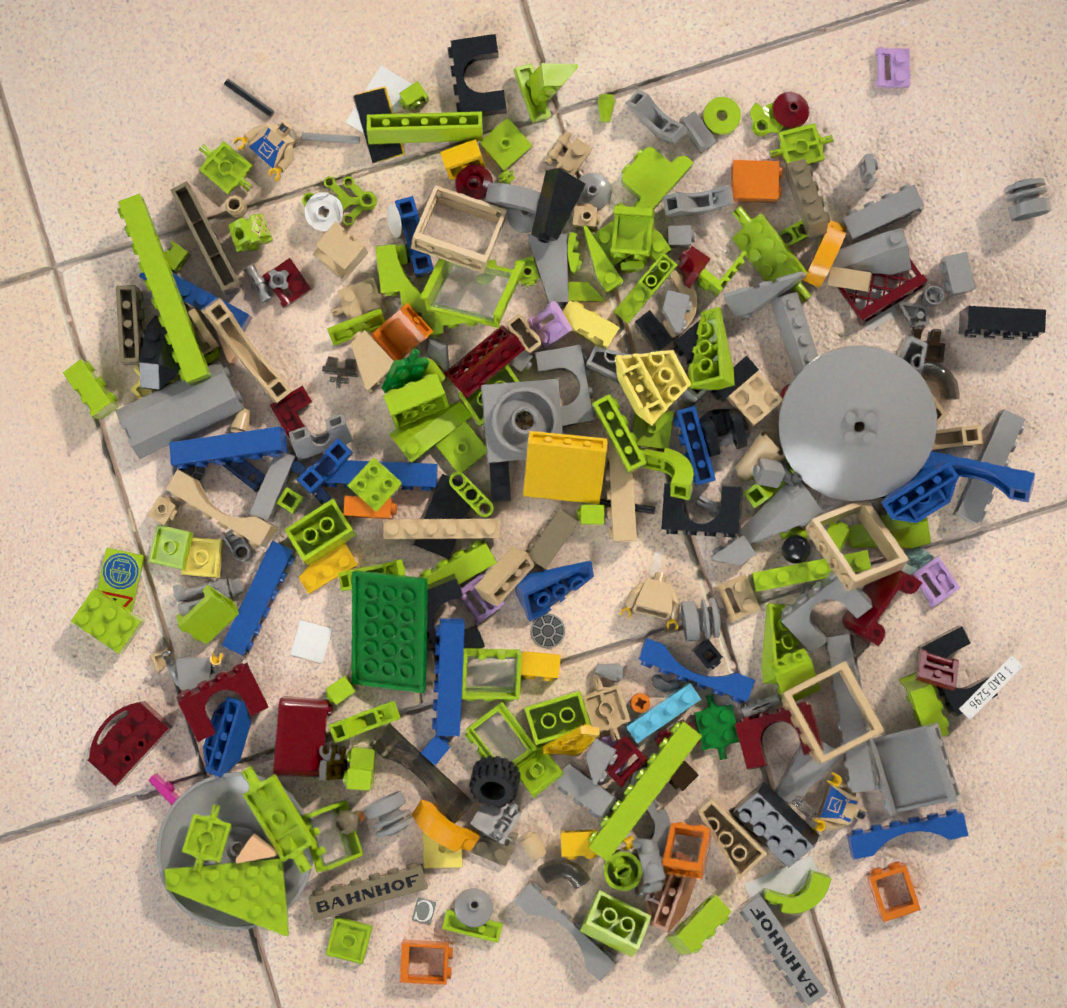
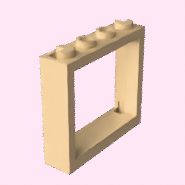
(449, 251)
(877, 530)
(859, 698)

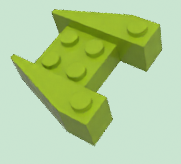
(605, 262)

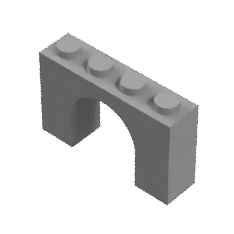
(570, 360)
(797, 616)

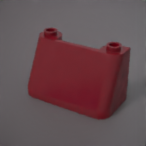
(881, 594)
(300, 736)

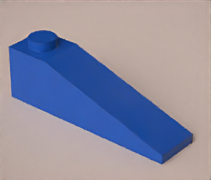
(545, 588)

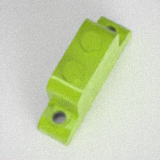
(653, 176)

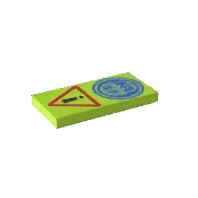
(121, 576)

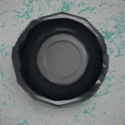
(796, 549)

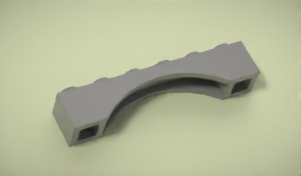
(534, 902)

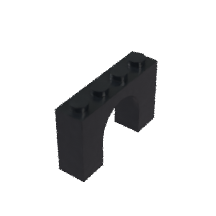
(464, 53)
(742, 370)
(726, 522)
(443, 592)
(944, 646)

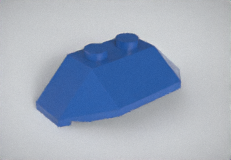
(922, 494)
(227, 745)

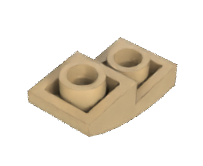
(849, 279)

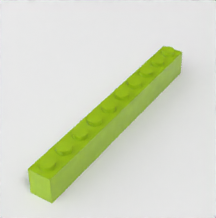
(164, 289)

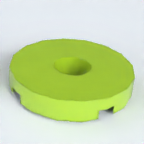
(725, 105)

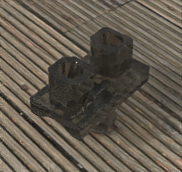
(332, 368)

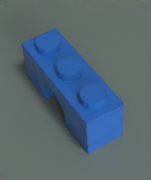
(326, 466)

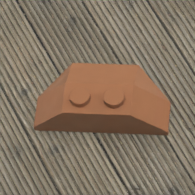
(670, 902)

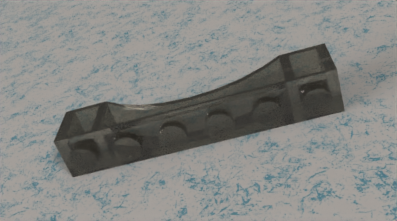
(395, 747)

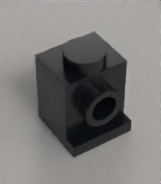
(703, 647)

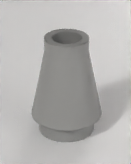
(610, 671)

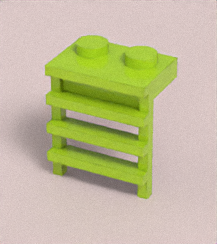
(709, 282)

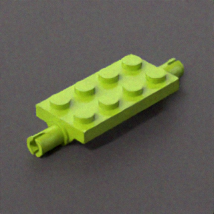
(767, 251)
(278, 818)

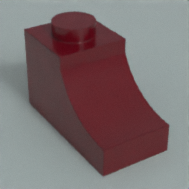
(692, 265)

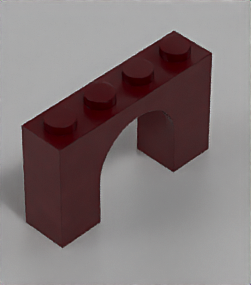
(194, 701)
(752, 730)

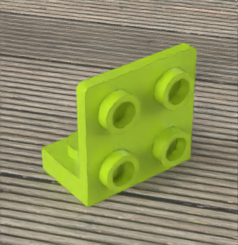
(375, 484)

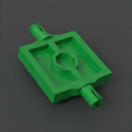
(405, 371)
(716, 726)

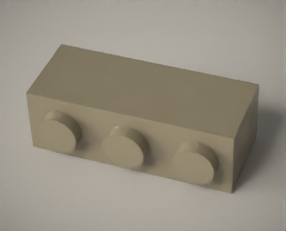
(551, 538)

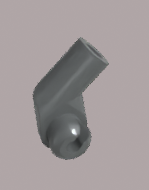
(792, 479)
(663, 685)

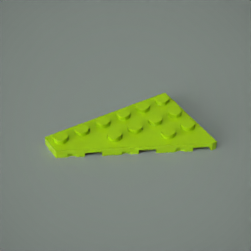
(243, 889)

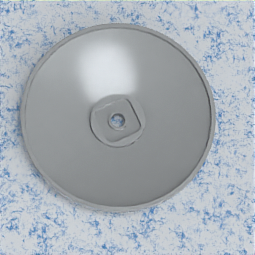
(850, 388)
(199, 799)

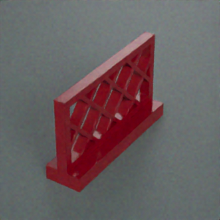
(888, 300)
(492, 362)

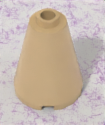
(760, 448)

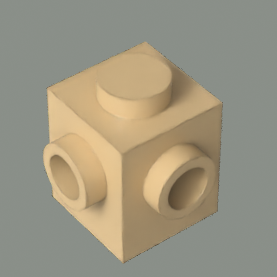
(585, 215)
(164, 510)

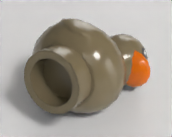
(347, 821)

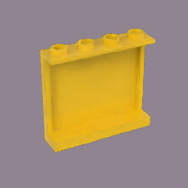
(564, 467)

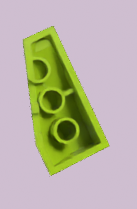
(712, 358)

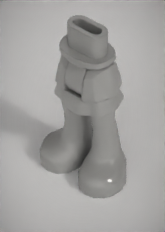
(226, 587)

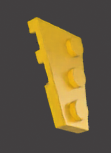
(327, 568)
(573, 742)

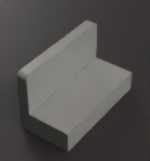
(698, 132)

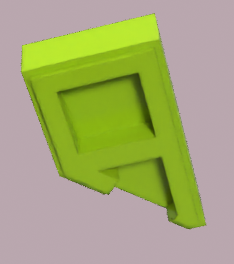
(583, 292)

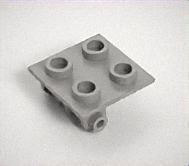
(496, 821)

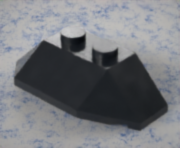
(156, 358)

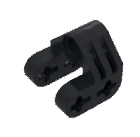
(719, 421)

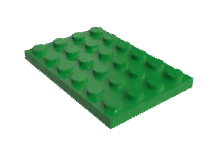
(389, 631)

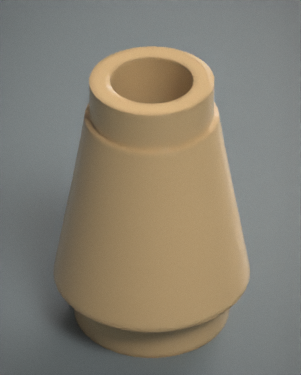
(241, 421)

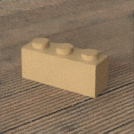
(504, 576)

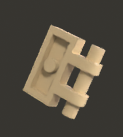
(573, 157)

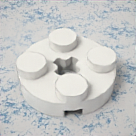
(314, 206)

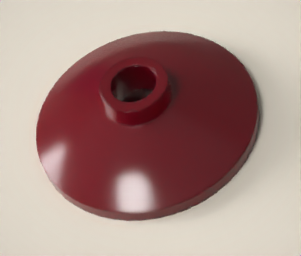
(785, 115)
(476, 189)

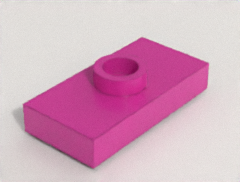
(166, 789)

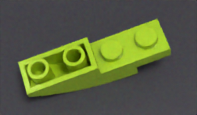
(645, 288)

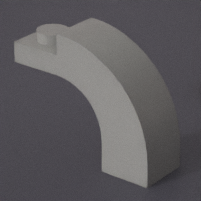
(654, 118)
(512, 196)
(698, 203)
(661, 826)

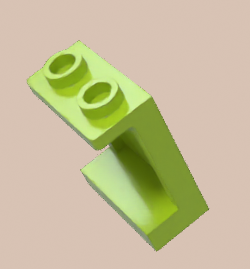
(632, 232)
(208, 616)
(793, 671)

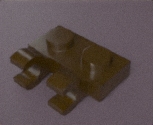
(935, 349)
(333, 763)

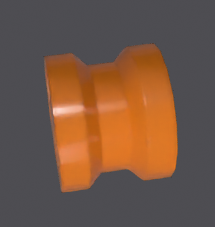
(637, 703)

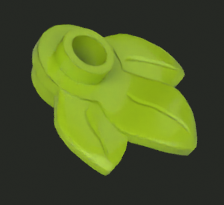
(766, 118)

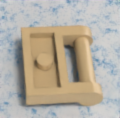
(742, 594)

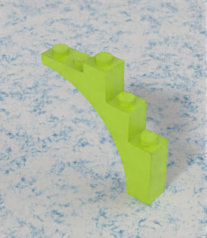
(394, 279)

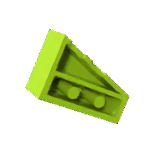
(700, 926)

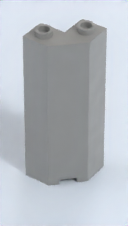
(179, 410)

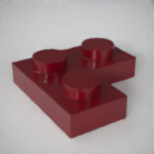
(287, 409)

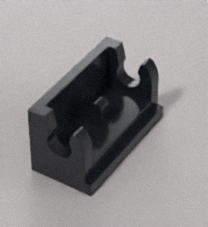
(653, 331)

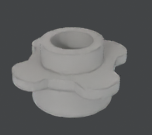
(282, 275)

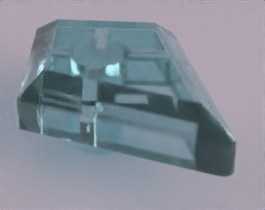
(918, 557)

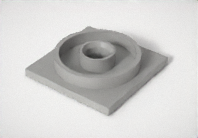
(504, 402)

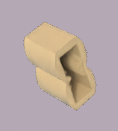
(529, 339)

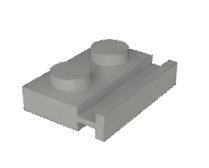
(867, 169)

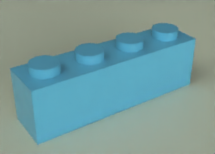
(663, 712)

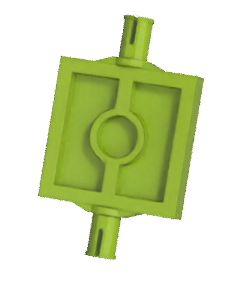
(801, 144)
(226, 168)
(206, 838)

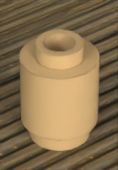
(234, 201)
(533, 845)

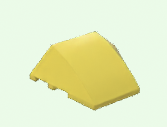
(651, 382)

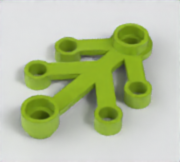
(346, 201)

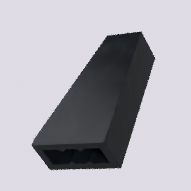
(556, 203)

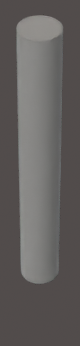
(330, 138)

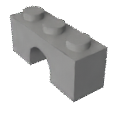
(307, 444)

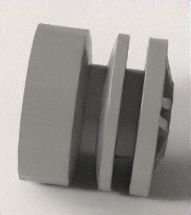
(1027, 199)
(700, 619)
(389, 814)

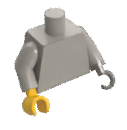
(192, 671)
(650, 864)

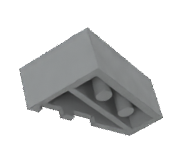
(586, 792)

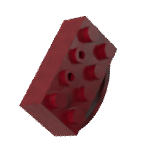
(127, 741)

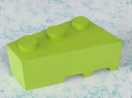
(91, 389)
(924, 703)

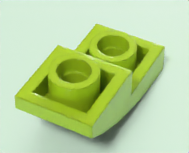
(573, 258)

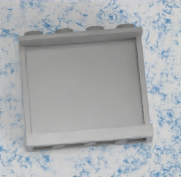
(914, 769)

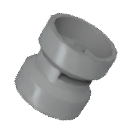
(936, 296)

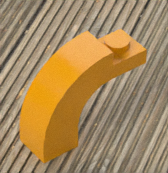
(825, 254)
(441, 829)

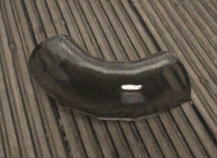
(943, 378)
(564, 869)

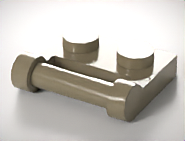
(493, 850)

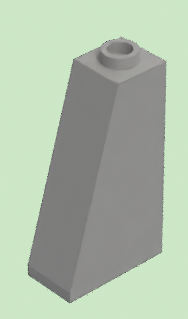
(552, 267)
(273, 486)
(803, 774)

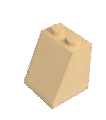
(371, 360)

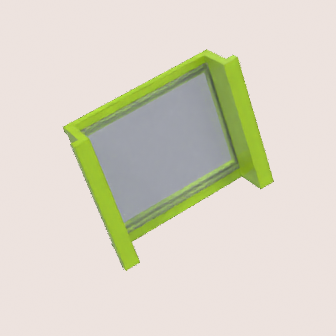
(471, 294)

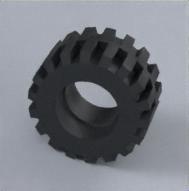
(494, 781)

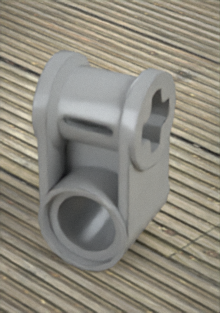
(235, 544)

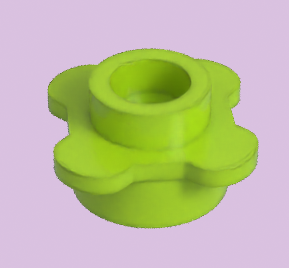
(506, 177)

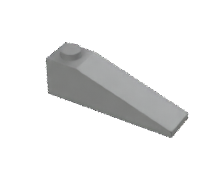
(879, 254)
(750, 300)
(784, 511)

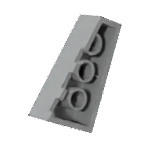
(883, 212)

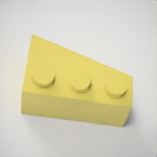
(590, 325)

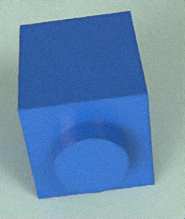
(436, 749)

